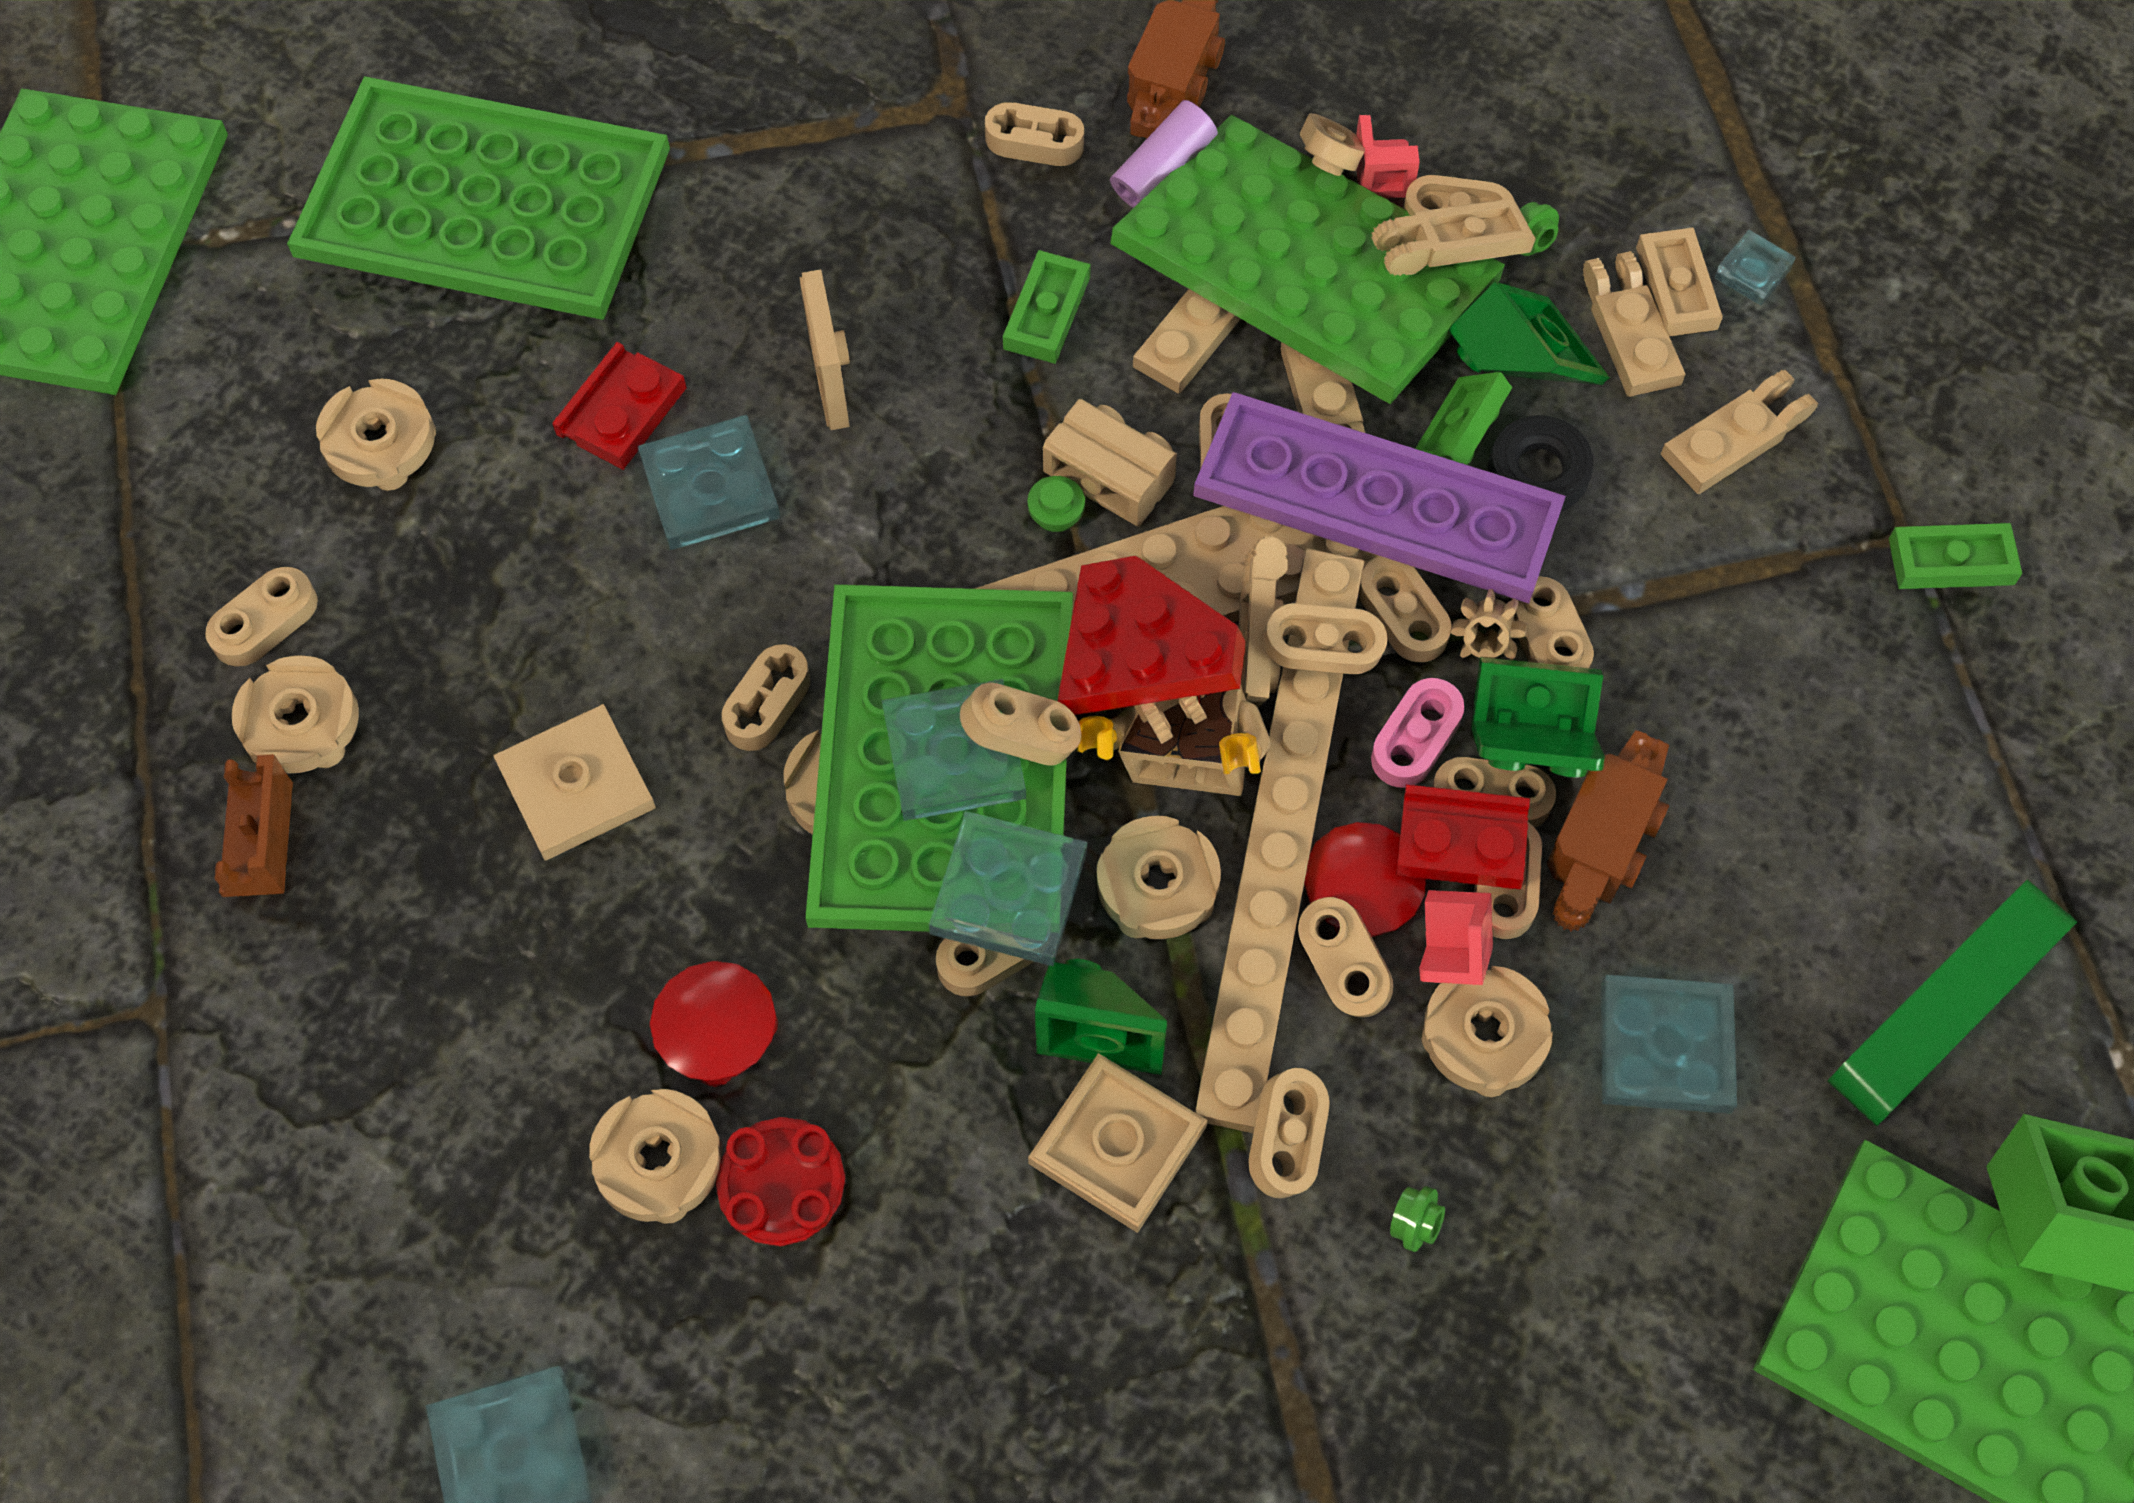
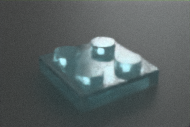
(709, 482)
(937, 761)
(1008, 888)
(1668, 1044)
(510, 1443)

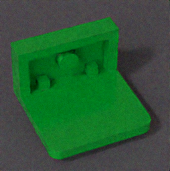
(1537, 716)

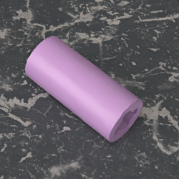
(1165, 150)

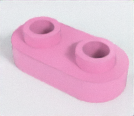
(1415, 736)

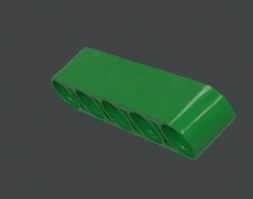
(1951, 1002)

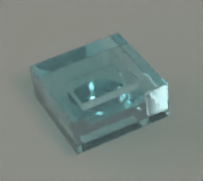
(1755, 267)

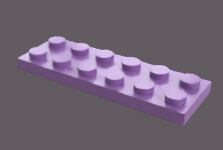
(1380, 496)

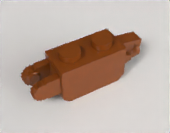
(1172, 61)
(1605, 827)

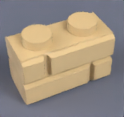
(1111, 460)

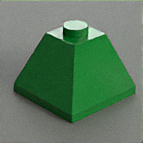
(1523, 338)
(1093, 1013)

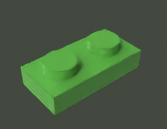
(1046, 306)
(1465, 416)
(1955, 556)

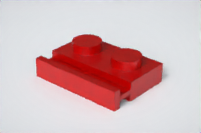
(619, 405)
(1463, 837)

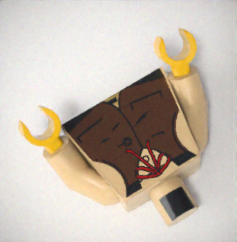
(1198, 756)

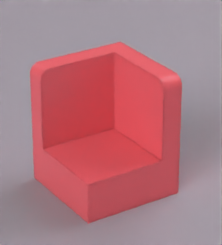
(1386, 164)
(1457, 937)

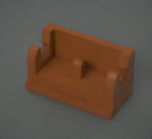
(255, 829)

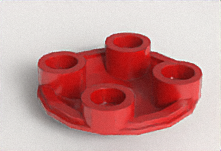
(1360, 868)
(713, 1021)
(780, 1181)

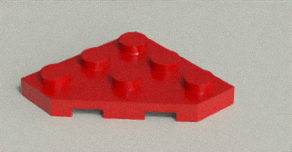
(1144, 641)

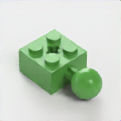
(2068, 1200)

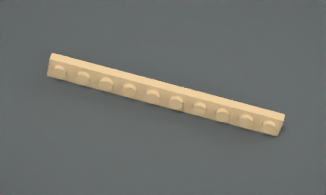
(1274, 867)

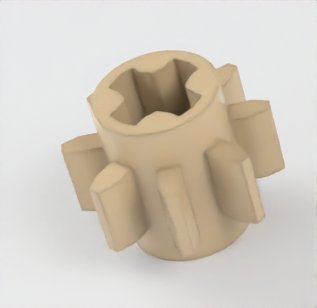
(1487, 613)

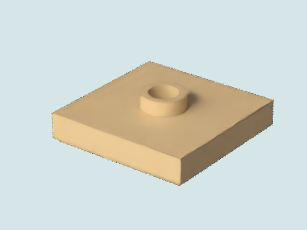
(828, 349)
(574, 782)
(1117, 1142)

